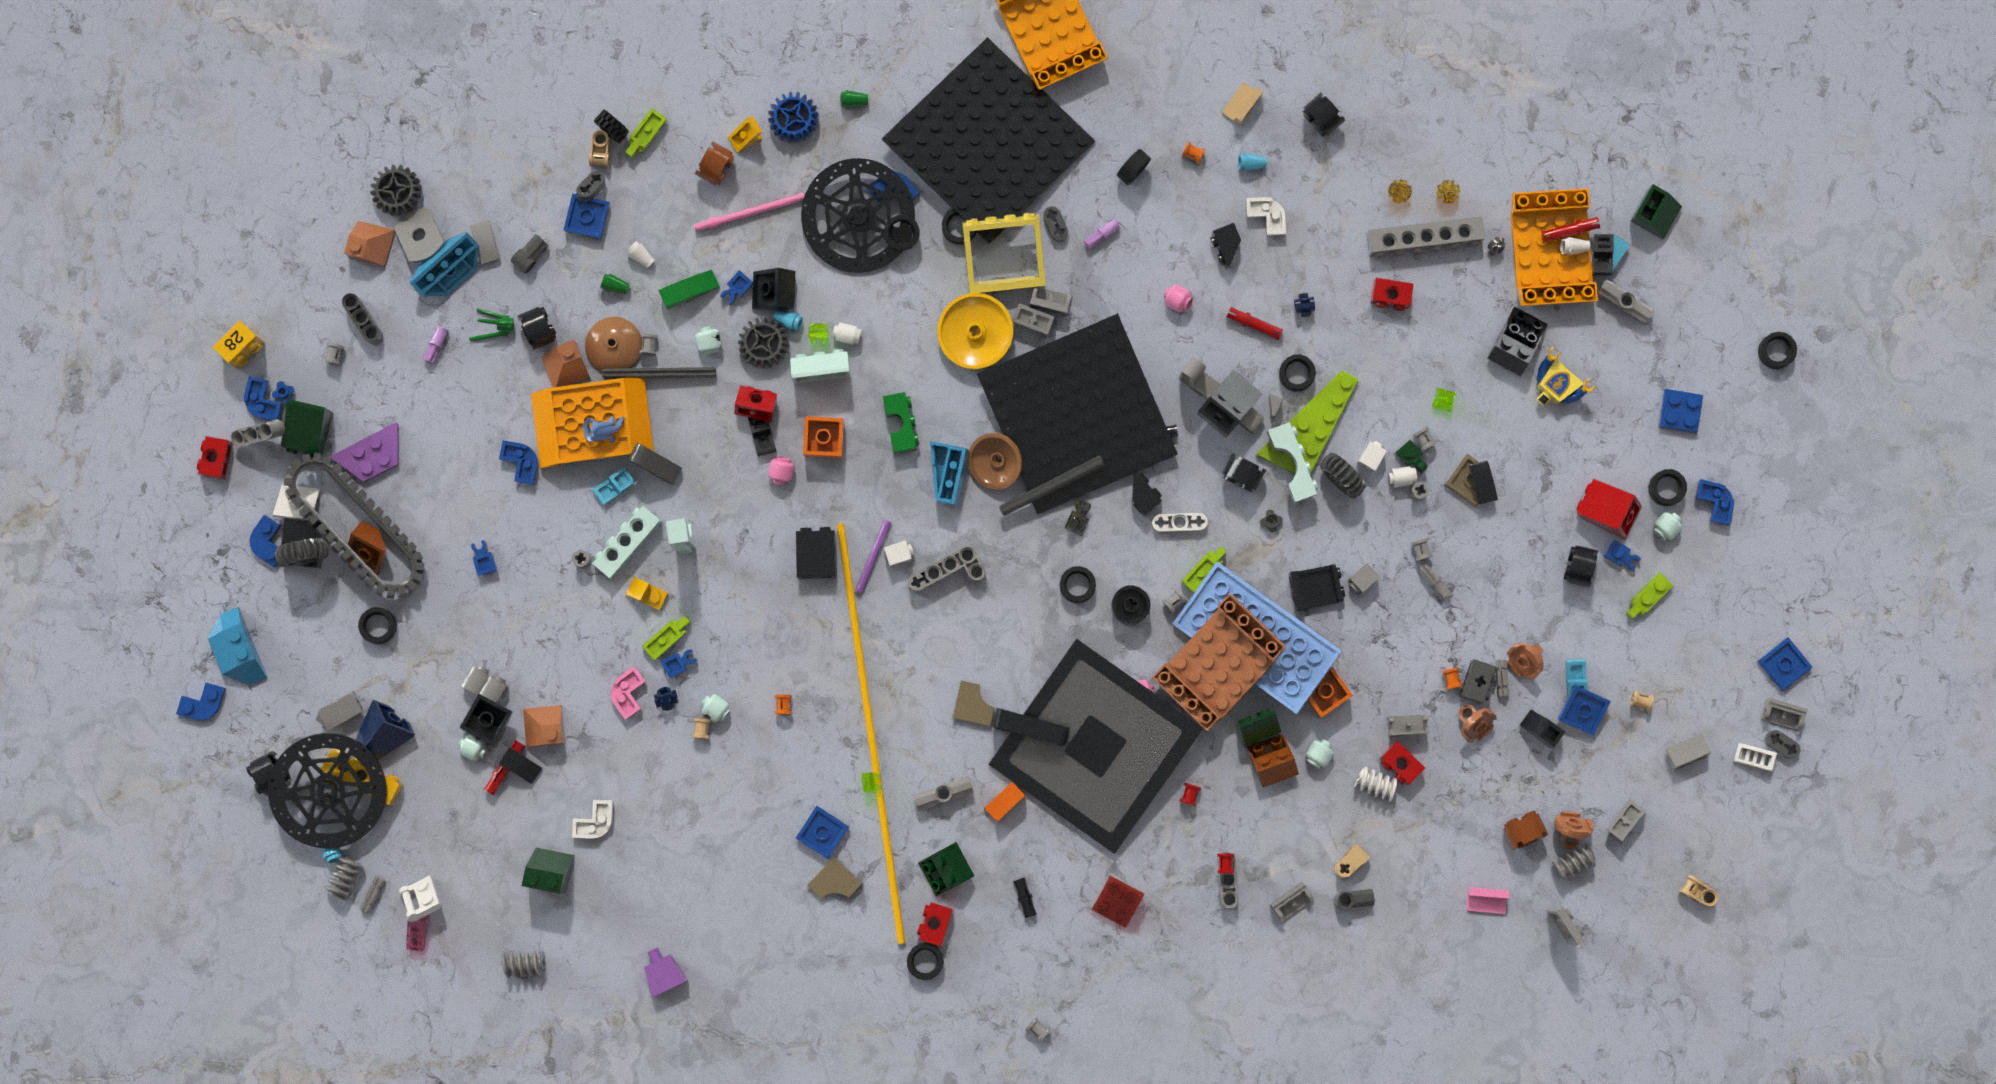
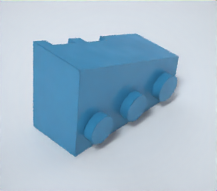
(949, 472)

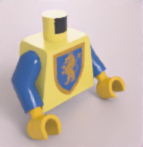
(1558, 382)

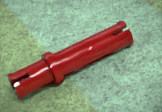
(1571, 229)
(1254, 323)
(501, 772)

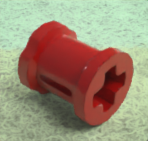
(1190, 794)
(1225, 862)

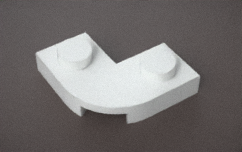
(1268, 208)
(598, 825)

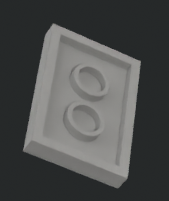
(1563, 921)

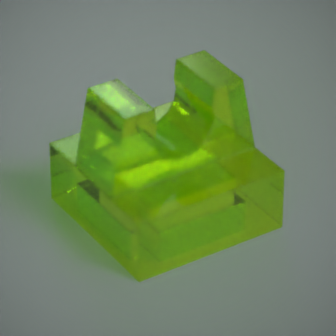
(818, 330)
(1443, 399)
(868, 782)

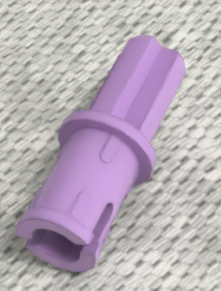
(1101, 234)
(435, 344)

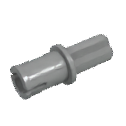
(1434, 581)

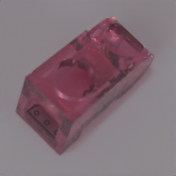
(417, 934)

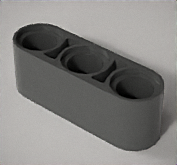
(358, 310)
(655, 463)

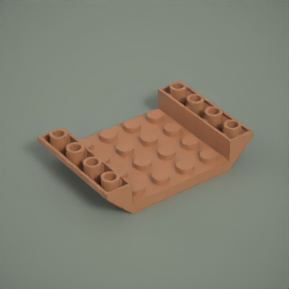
(1220, 663)

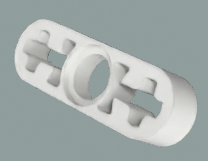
(1183, 515)

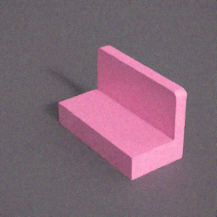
(1487, 900)

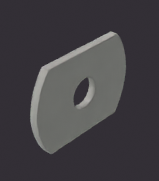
(407, 226)

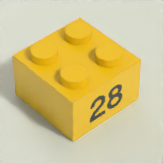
(238, 345)

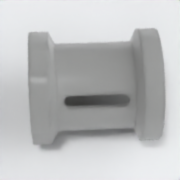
(648, 344)
(333, 353)
(1424, 439)
(1413, 493)
(1426, 554)
(584, 564)
(1175, 601)
(1038, 1029)

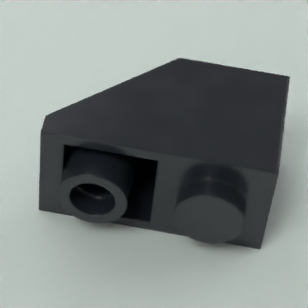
(1227, 243)
(1143, 496)
(1542, 728)

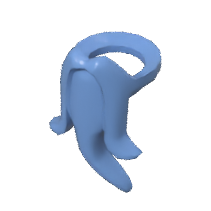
(601, 430)

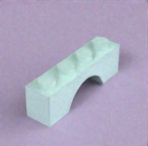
(1284, 439)
(681, 535)

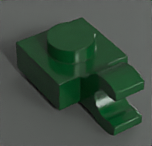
(1410, 455)

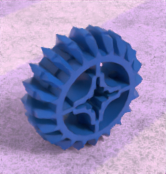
(801, 102)

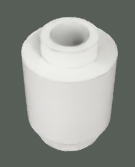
(847, 333)
(1402, 476)

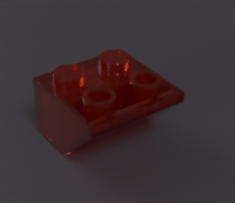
(1117, 901)

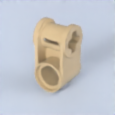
(600, 153)
(1353, 858)
(1696, 889)

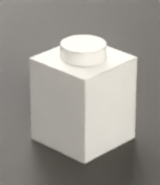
(1372, 456)
(899, 553)

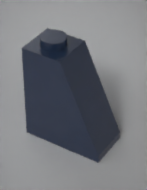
(383, 730)

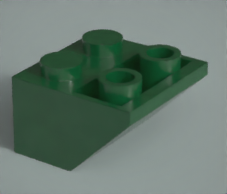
(1656, 211)
(1258, 728)
(946, 869)

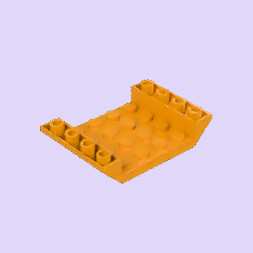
(1051, 38)
(1541, 269)
(563, 410)

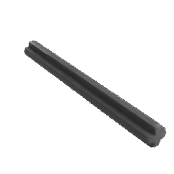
(688, 372)
(1051, 485)

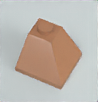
(369, 243)
(565, 365)
(544, 726)

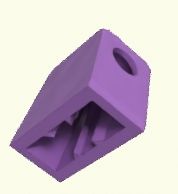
(663, 973)

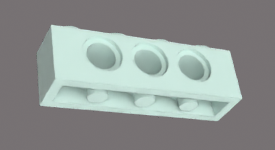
(612, 568)

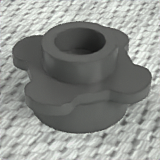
(1496, 246)
(1276, 520)

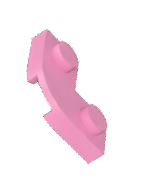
(622, 690)

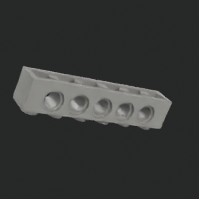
(1472, 225)

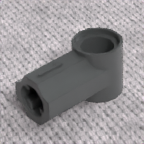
(526, 257)
(1356, 899)

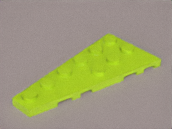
(1315, 422)

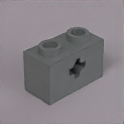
(1475, 671)

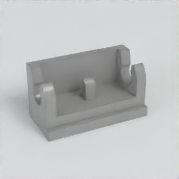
(1050, 301)
(1033, 318)
(340, 710)
(1783, 714)
(1407, 725)
(1687, 752)
(1626, 821)
(1292, 901)

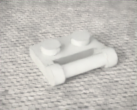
(426, 896)

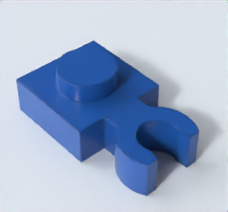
(738, 285)
(1619, 553)
(484, 561)
(675, 664)

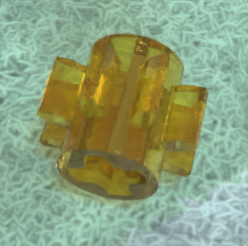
(1400, 191)
(1448, 191)

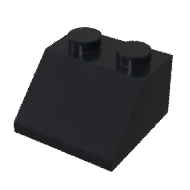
(773, 289)
(486, 720)

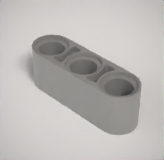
(257, 433)
(1231, 889)

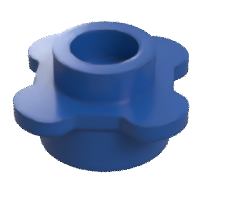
(282, 387)

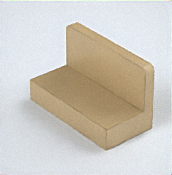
(1242, 103)

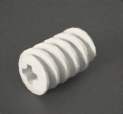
(1376, 783)

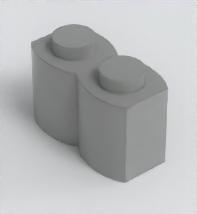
(480, 682)

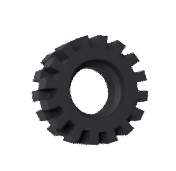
(611, 126)

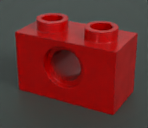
(1402, 290)
(746, 407)
(219, 467)
(1412, 768)
(930, 935)

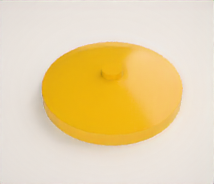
(975, 331)

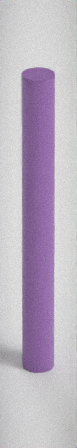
(873, 555)

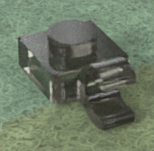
(1077, 520)

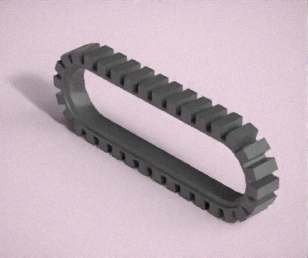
(292, 492)

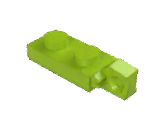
(645, 132)
(1202, 568)
(1649, 595)
(666, 637)

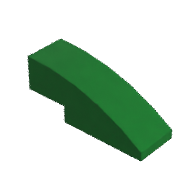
(688, 289)

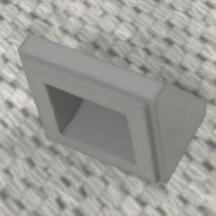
(1274, 404)

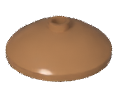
(626, 348)
(985, 465)

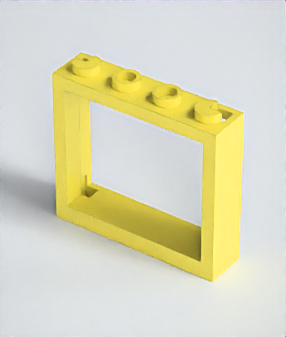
(1008, 283)

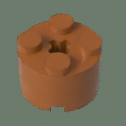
(714, 163)
(1525, 831)

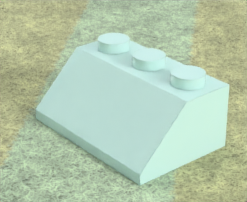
(820, 366)

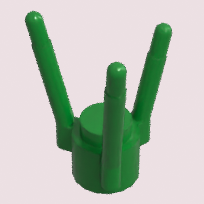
(503, 324)

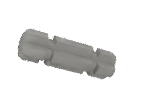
(1502, 678)
(372, 894)

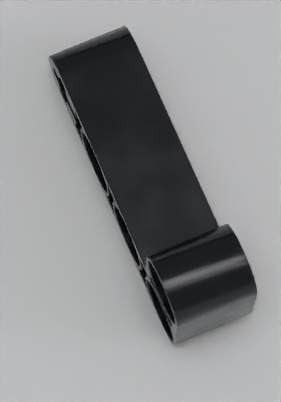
(1030, 727)

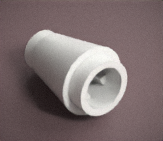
(1574, 246)
(640, 254)

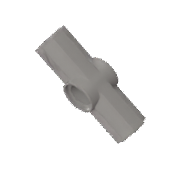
(1614, 295)
(956, 789)

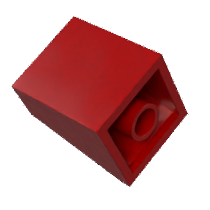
(1609, 508)

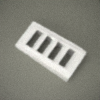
(1773, 755)

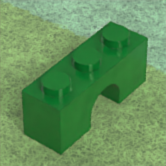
(899, 406)

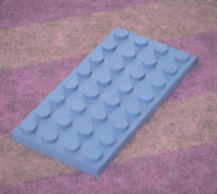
(1307, 653)

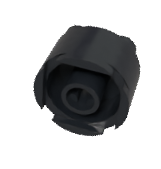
(1323, 114)
(536, 327)
(1243, 472)
(1582, 565)
(1136, 596)
(260, 771)

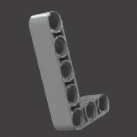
(1204, 385)

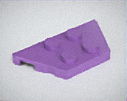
(372, 454)

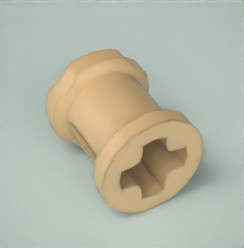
(1642, 700)
(701, 728)

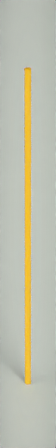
(870, 732)

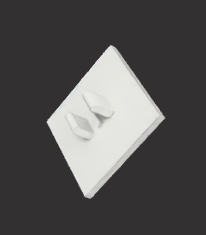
(283, 506)

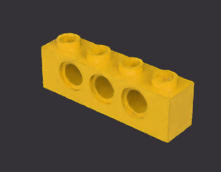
(393, 784)

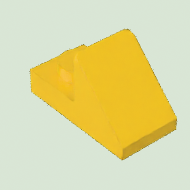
(745, 134)
(647, 593)

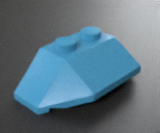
(447, 267)
(235, 649)

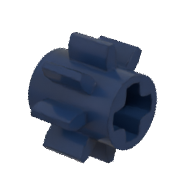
(1304, 304)
(665, 698)

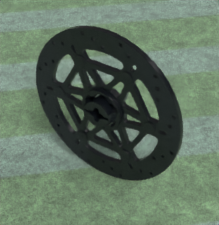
(825, 200)
(313, 837)

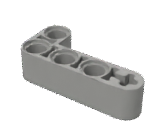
(944, 572)

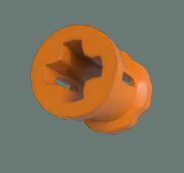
(1193, 152)
(1452, 678)
(783, 704)

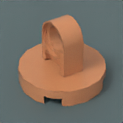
(1525, 660)
(1478, 724)
(1572, 825)

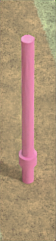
(713, 222)

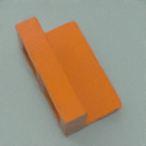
(1004, 801)

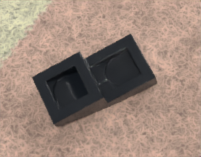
(1603, 254)
(762, 436)
(1483, 482)
(520, 765)

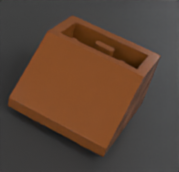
(1272, 760)

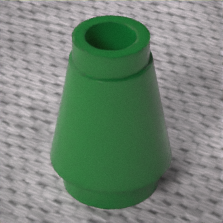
(853, 99)
(614, 284)

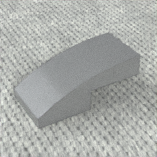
(484, 238)

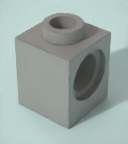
(1363, 579)

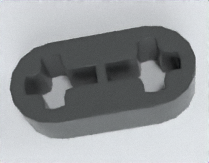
(587, 185)
(1059, 221)
(1780, 747)

